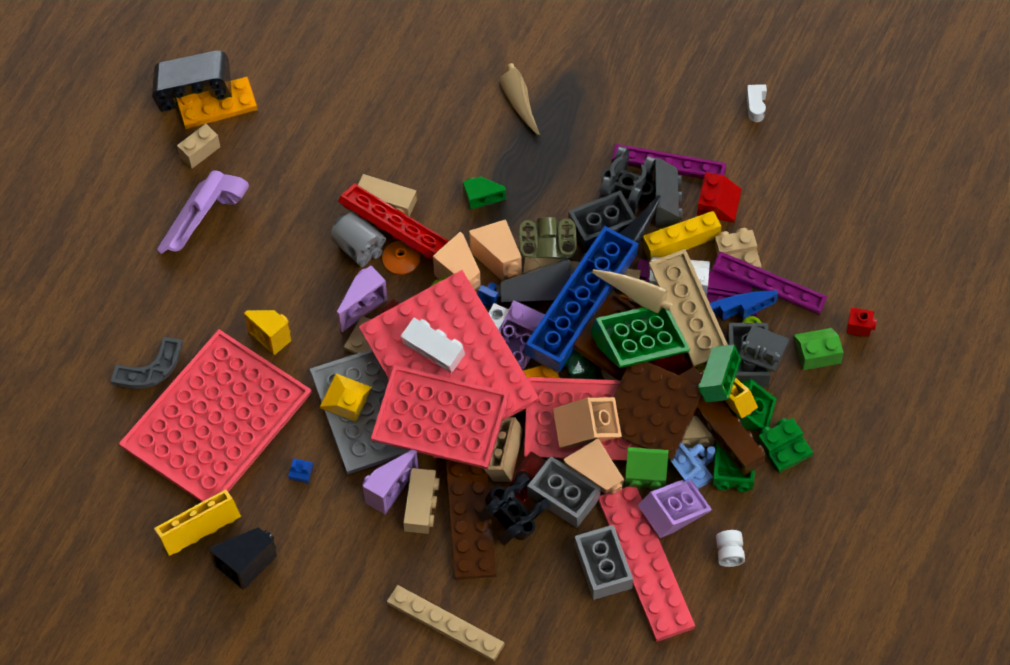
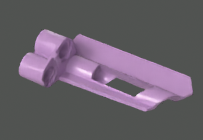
(217, 186)

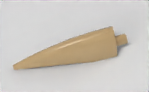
(517, 94)
(640, 291)

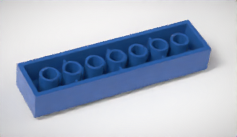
(580, 299)

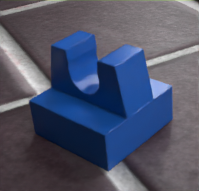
(488, 294)
(300, 470)

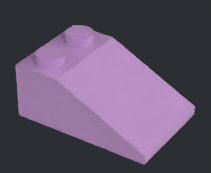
(363, 296)
(388, 481)
(673, 507)

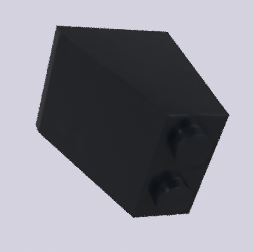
(244, 556)

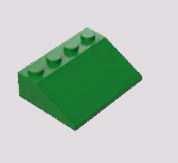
(638, 336)

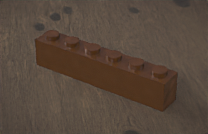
(728, 430)

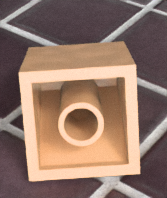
(496, 249)
(457, 257)
(587, 421)
(596, 466)

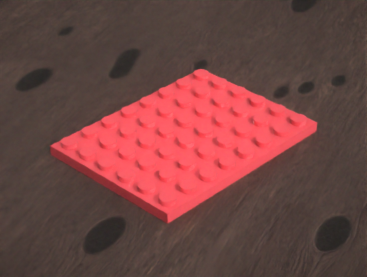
(461, 315)
(215, 418)

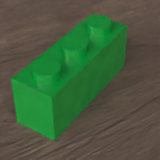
(719, 373)

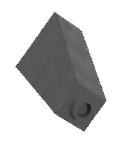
(536, 284)

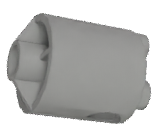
(357, 238)

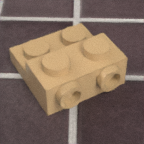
(739, 245)

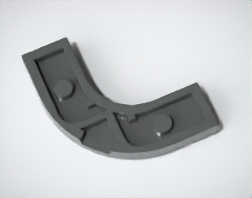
(155, 372)

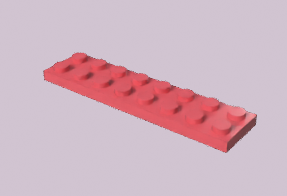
(648, 564)

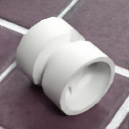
(730, 548)

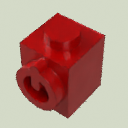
(861, 322)

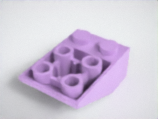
(518, 328)

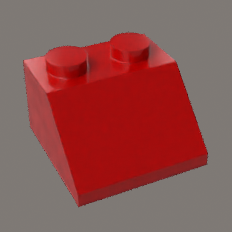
(720, 196)

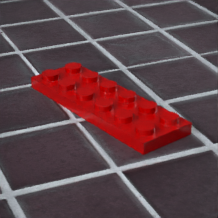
(392, 220)

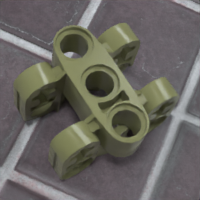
(548, 238)

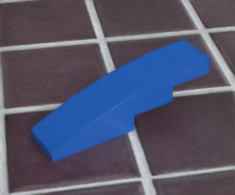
(745, 304)

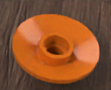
(400, 264)

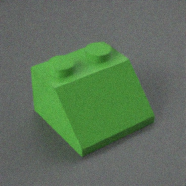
(819, 348)
(646, 468)

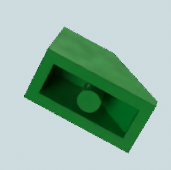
(482, 192)

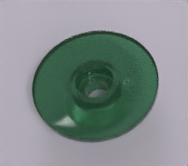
(582, 368)

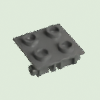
(763, 348)

